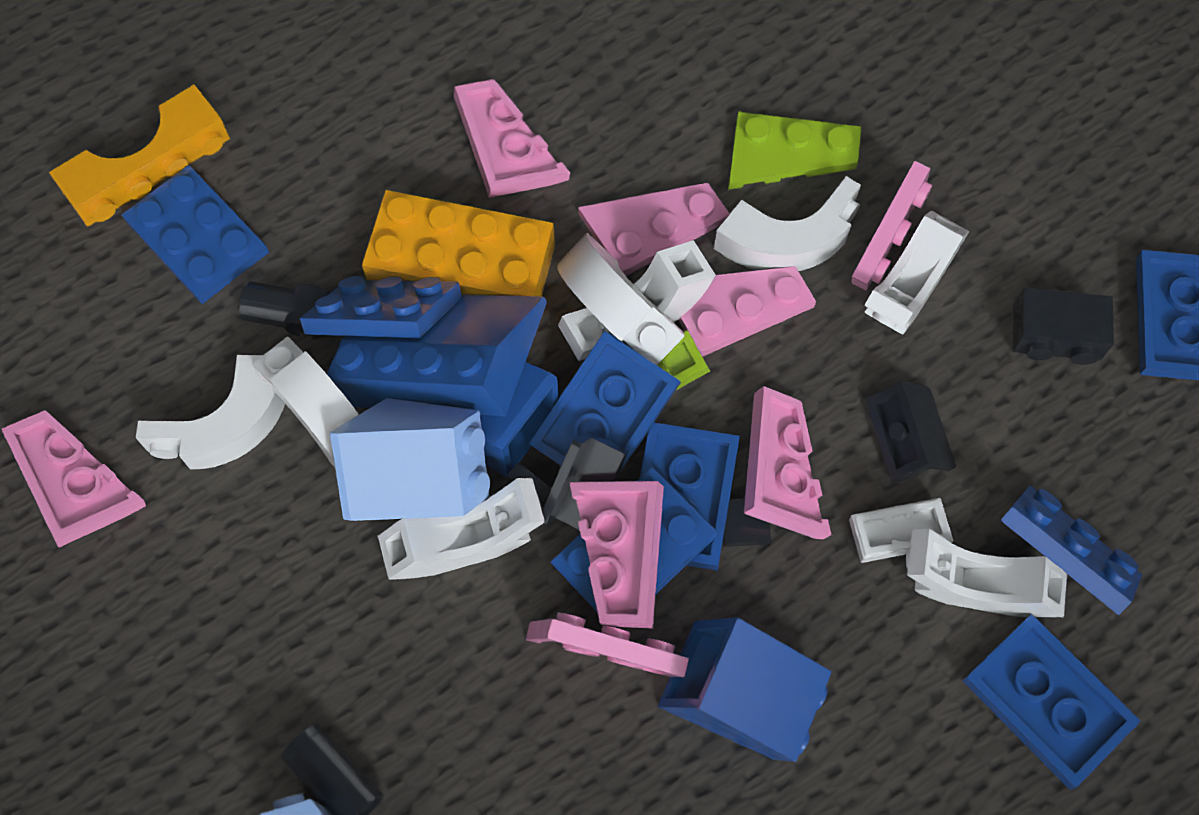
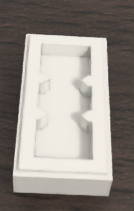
(889, 530)

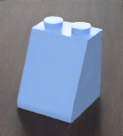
(410, 461)

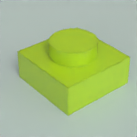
(684, 361)

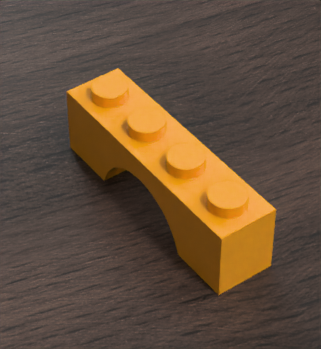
(102, 184)

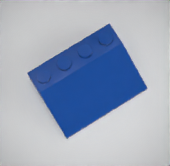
(460, 362)

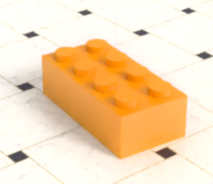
(459, 244)

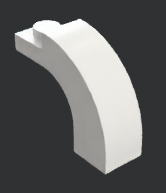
(771, 243)
(916, 272)
(671, 283)
(616, 302)
(306, 391)
(225, 433)
(447, 543)
(983, 581)

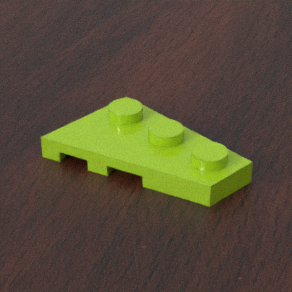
(788, 147)

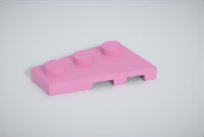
(502, 143)
(648, 223)
(893, 227)
(744, 305)
(779, 469)
(66, 480)
(623, 547)
(611, 642)

